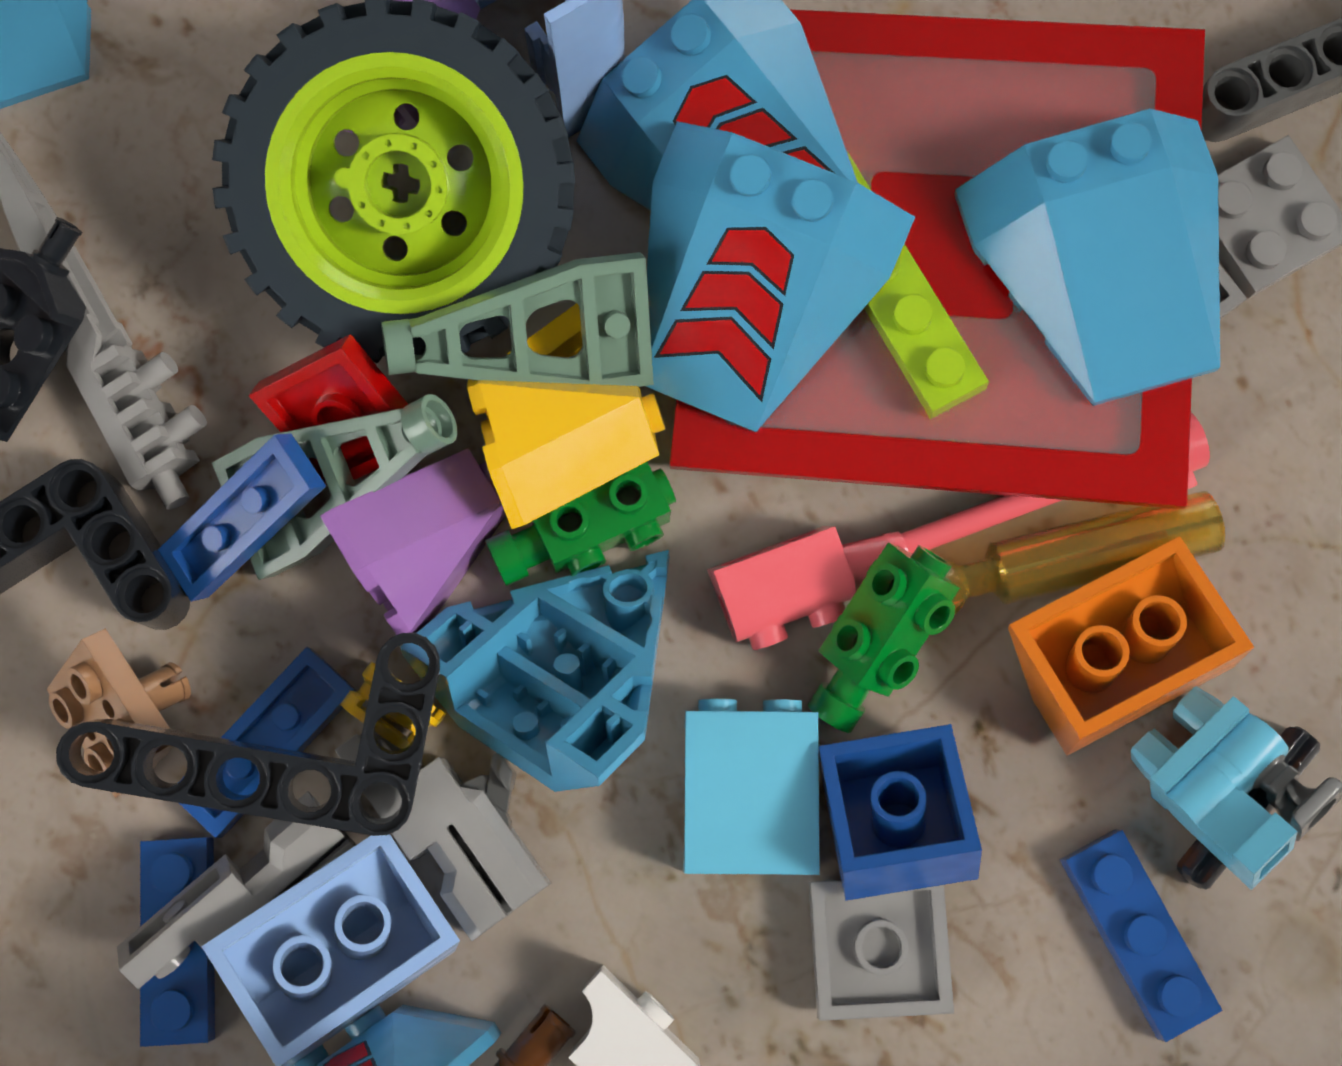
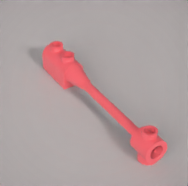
(818, 574)

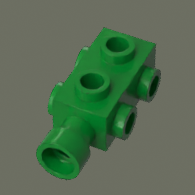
(603, 527)
(883, 631)

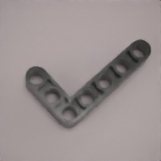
(1257, 99)

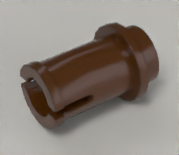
(538, 1041)

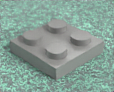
(1274, 217)
(880, 953)

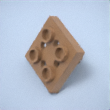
(102, 685)

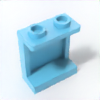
(751, 789)

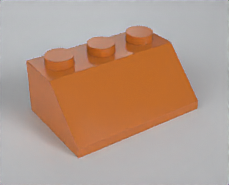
(1126, 644)

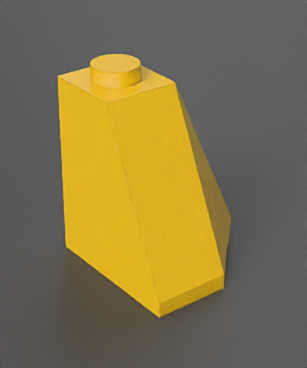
(560, 439)

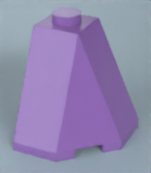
(418, 536)

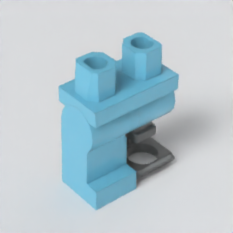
(1210, 780)

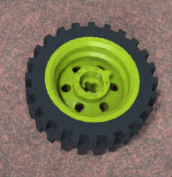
(352, 75)

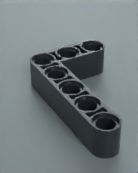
(92, 531)
(274, 798)

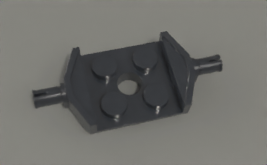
(39, 315)

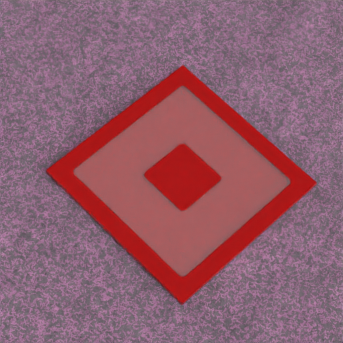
(920, 116)

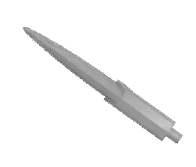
(100, 357)

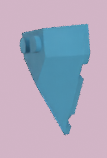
(554, 672)

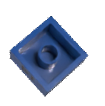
(900, 812)

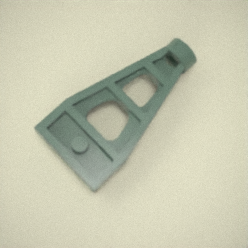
(612, 318)
(398, 442)

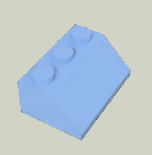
(331, 948)

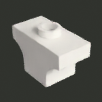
(627, 1029)

